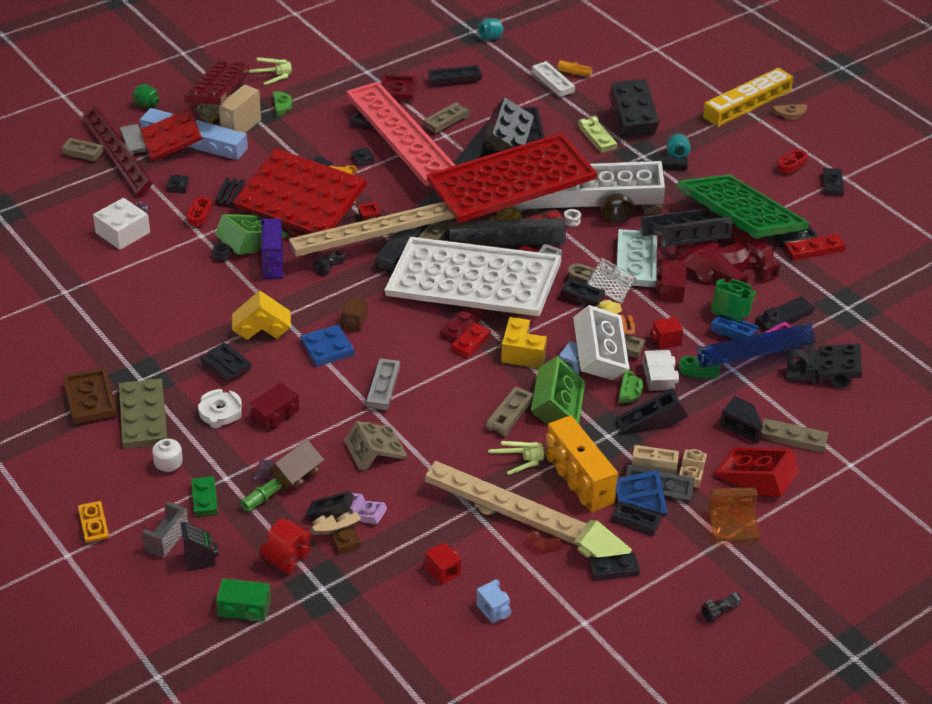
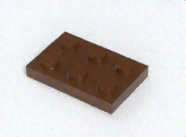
(89, 395)

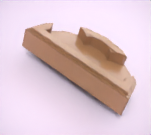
(790, 111)

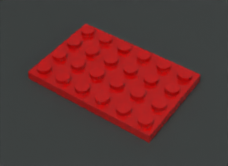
(300, 192)

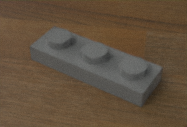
(672, 484)

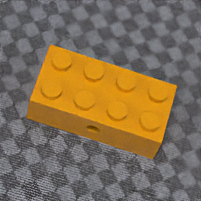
(581, 464)

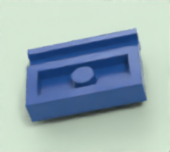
(726, 327)

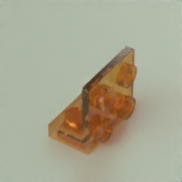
(733, 514)

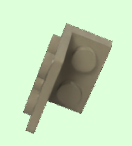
(369, 440)

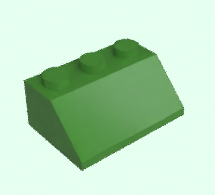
(557, 392)

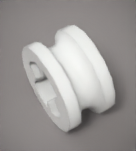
(572, 217)

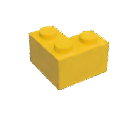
(261, 313)
(521, 347)

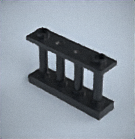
(686, 227)

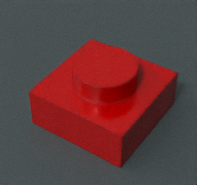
(369, 211)

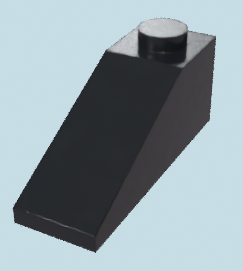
(653, 414)

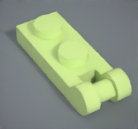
(597, 134)

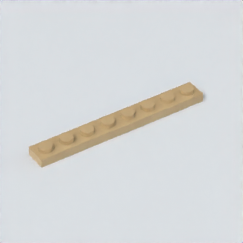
(504, 502)

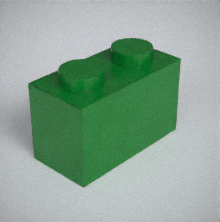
(243, 600)

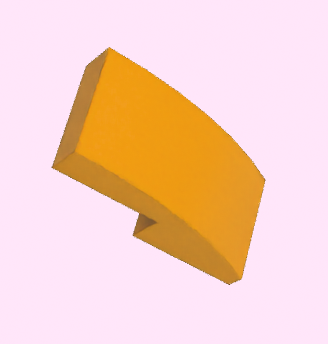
(93, 521)

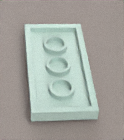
(638, 256)

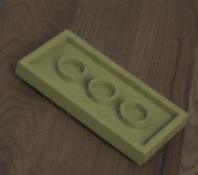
(142, 413)

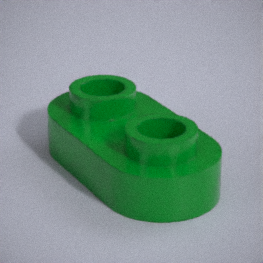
(691, 367)

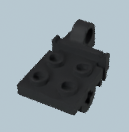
(828, 362)

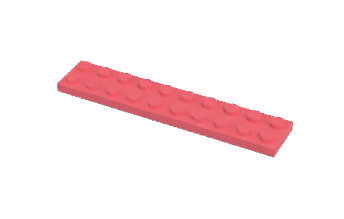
(399, 130)

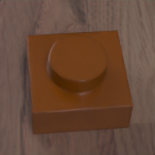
(345, 540)

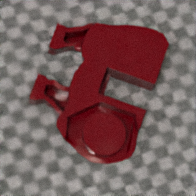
(739, 253)

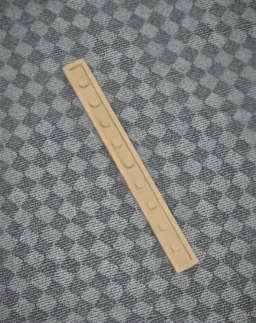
(369, 229)

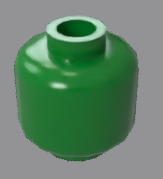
(146, 96)

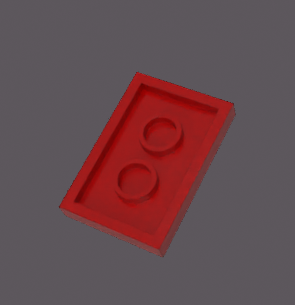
(171, 134)

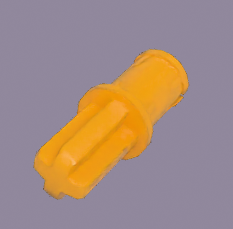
(574, 68)

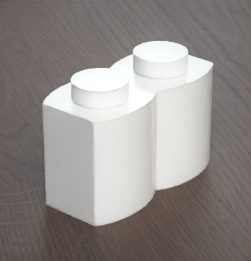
(660, 370)

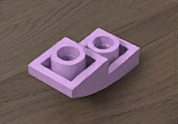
(369, 511)

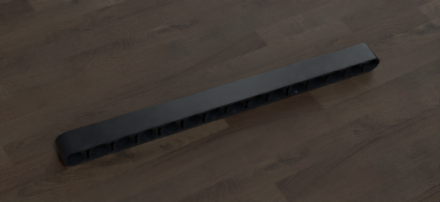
(393, 249)

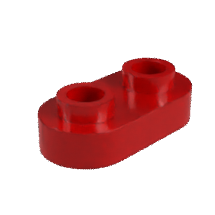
(792, 161)
(199, 211)

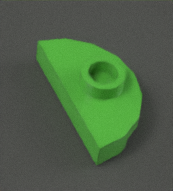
(283, 102)
(630, 388)

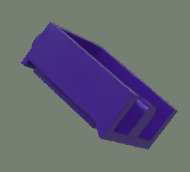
(272, 249)

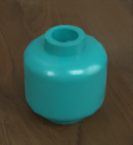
(490, 29)
(678, 146)

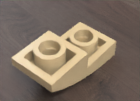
(693, 465)
(327, 525)

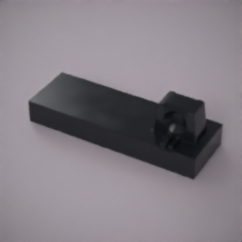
(788, 312)

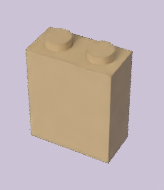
(241, 110)

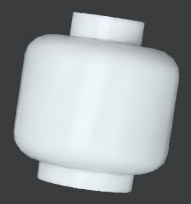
(167, 455)

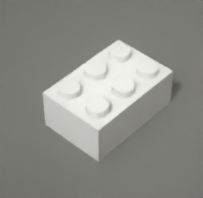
(601, 343)

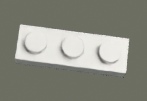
(553, 79)

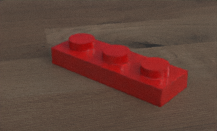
(815, 247)

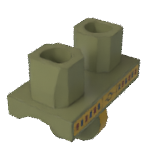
(209, 112)

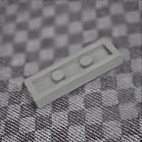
(383, 384)

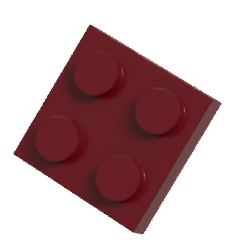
(400, 86)

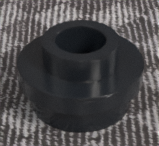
(221, 252)

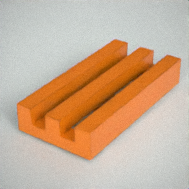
(631, 325)

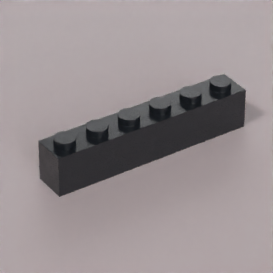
(509, 232)

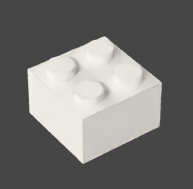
(121, 223)

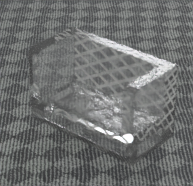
(611, 279)

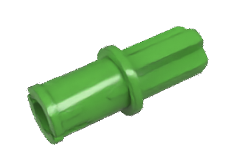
(260, 495)

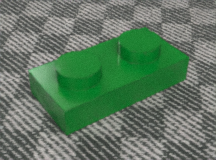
(204, 497)

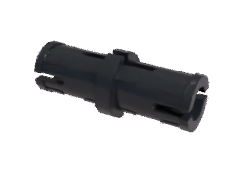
(671, 162)

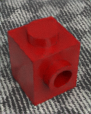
(666, 333)
(443, 563)

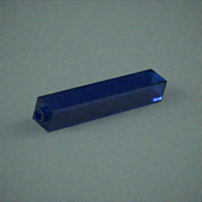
(755, 345)

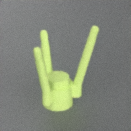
(282, 69)
(531, 451)

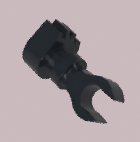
(323, 264)
(713, 610)

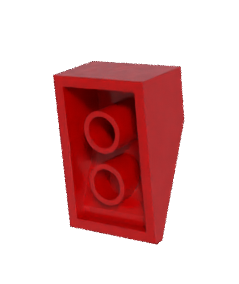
(760, 468)

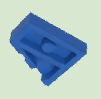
(642, 491)

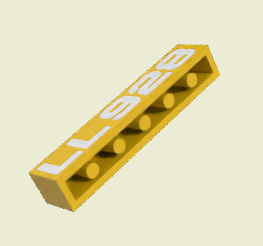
(747, 97)

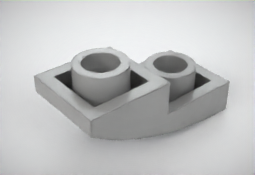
(133, 138)

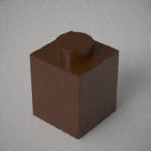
(354, 314)

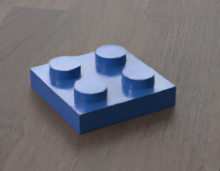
(327, 345)

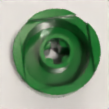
(732, 299)

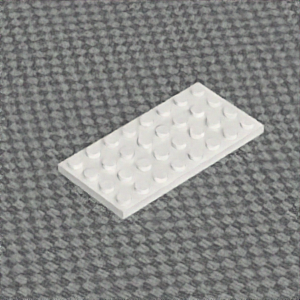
(474, 276)

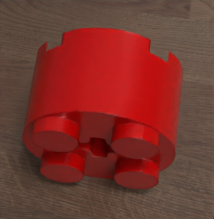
(286, 545)

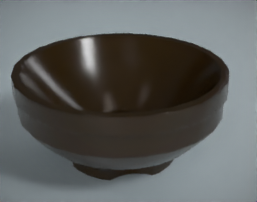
(617, 212)

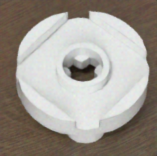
(217, 417)

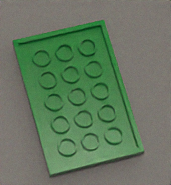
(743, 204)

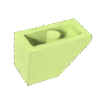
(599, 542)

